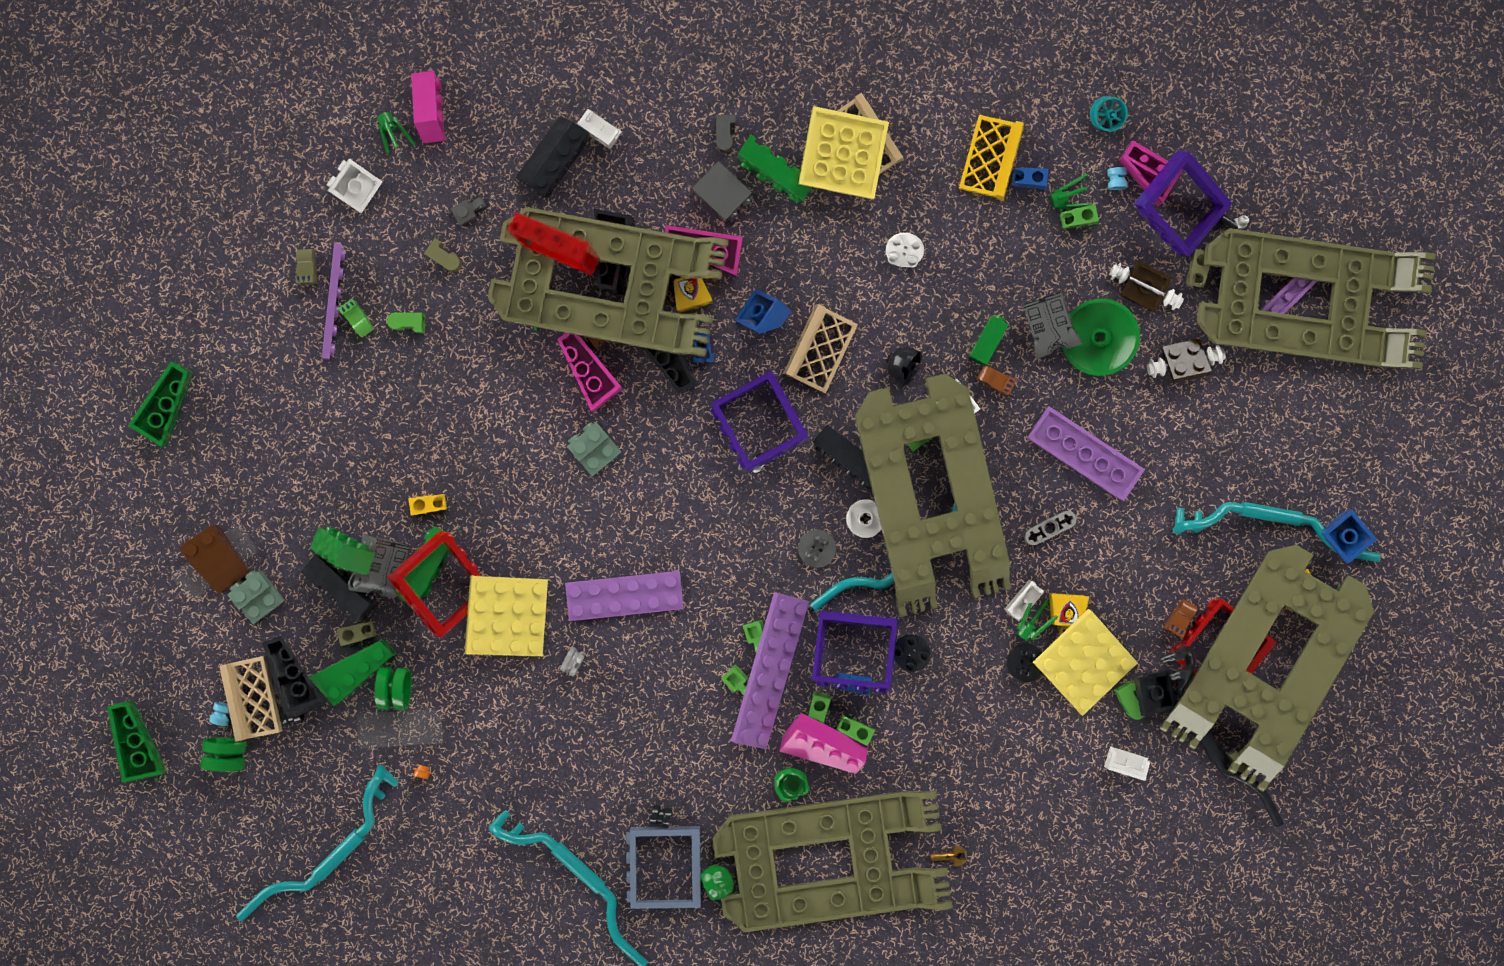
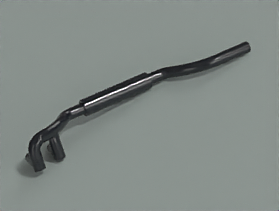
(1208, 741)

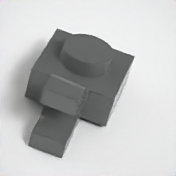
(465, 212)

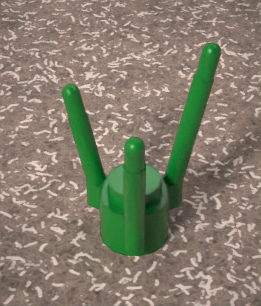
(387, 124)
(1060, 198)
(1027, 629)

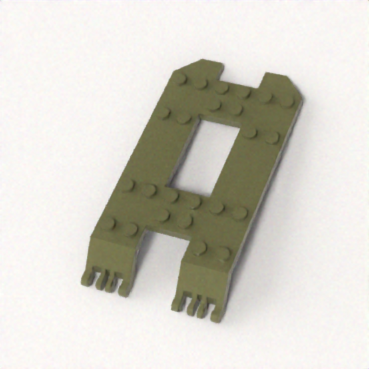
(1353, 276)
(641, 316)
(976, 518)
(1282, 712)
(872, 888)

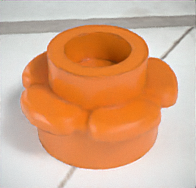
(422, 772)

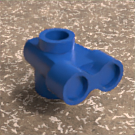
(709, 356)

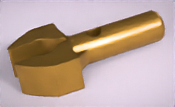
(950, 856)

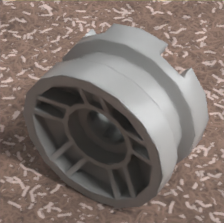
(572, 661)

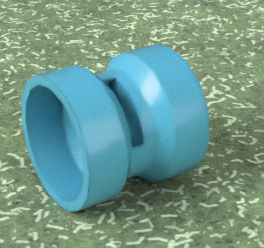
(1117, 178)
(221, 714)

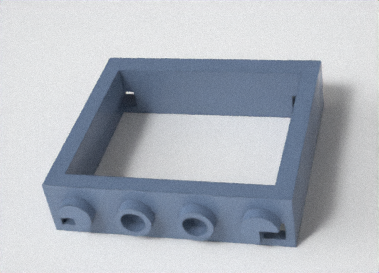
(693, 831)

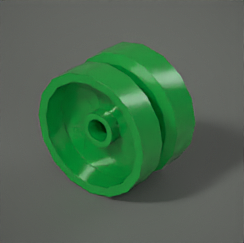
(393, 688)
(223, 754)

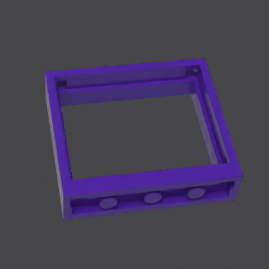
(1220, 202)
(801, 438)
(860, 620)

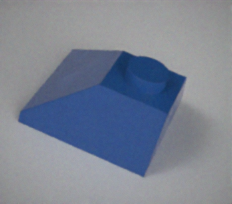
(763, 312)
(1348, 535)

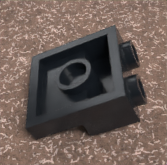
(1155, 692)

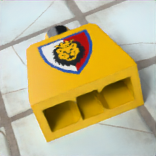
(690, 293)
(1067, 608)

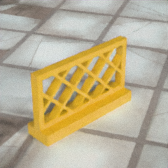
(1007, 162)

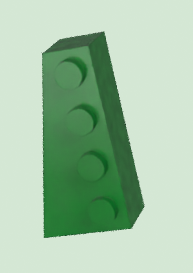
(772, 169)
(163, 404)
(342, 550)
(426, 570)
(350, 673)
(133, 744)

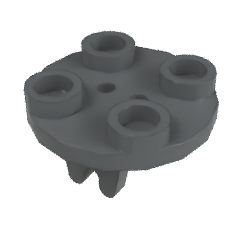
(821, 540)

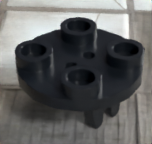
(916, 660)
(1023, 671)

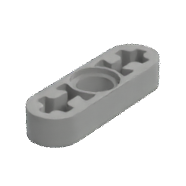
(1060, 517)

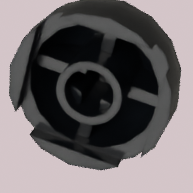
(902, 364)

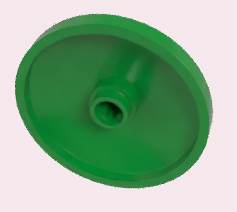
(1108, 337)

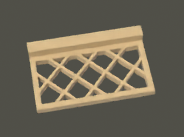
(866, 111)
(805, 341)
(238, 701)

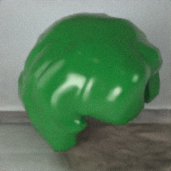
(791, 784)
(717, 882)

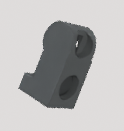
(723, 139)

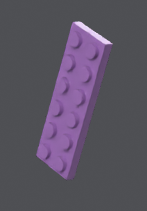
(1085, 453)
(624, 595)

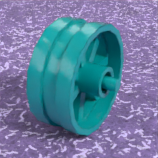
(1108, 114)

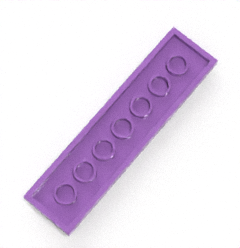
(770, 671)

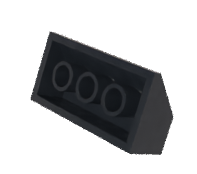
(553, 156)

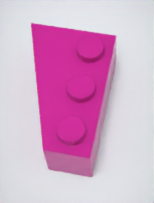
(427, 106)
(1144, 167)

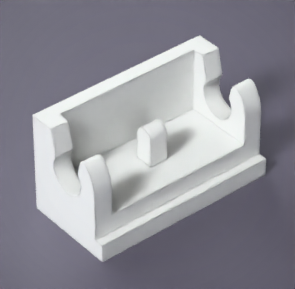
(599, 129)
(1028, 594)
(1127, 763)

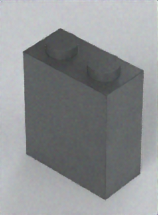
(722, 192)

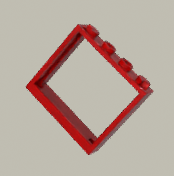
(554, 243)
(410, 596)
(1202, 620)

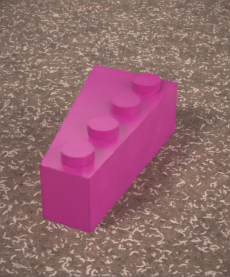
(732, 252)
(592, 376)
(823, 745)

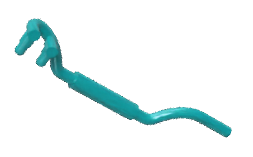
(1258, 512)
(854, 582)
(337, 854)
(578, 868)

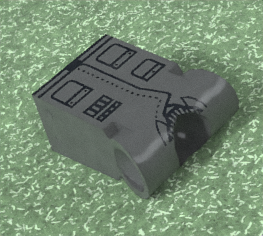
(1051, 324)
(387, 558)

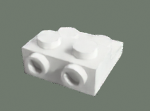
(354, 185)

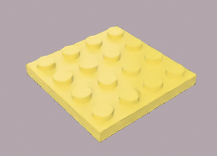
(843, 153)
(506, 616)
(1085, 662)

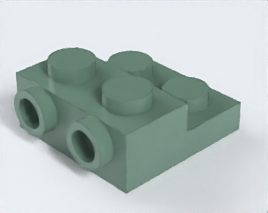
(593, 448)
(255, 596)

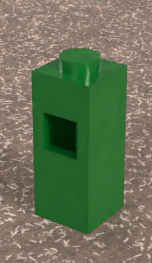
(988, 340)

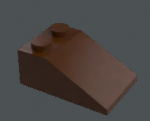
(215, 558)

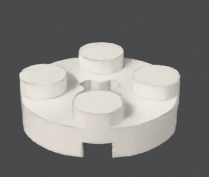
(858, 527)

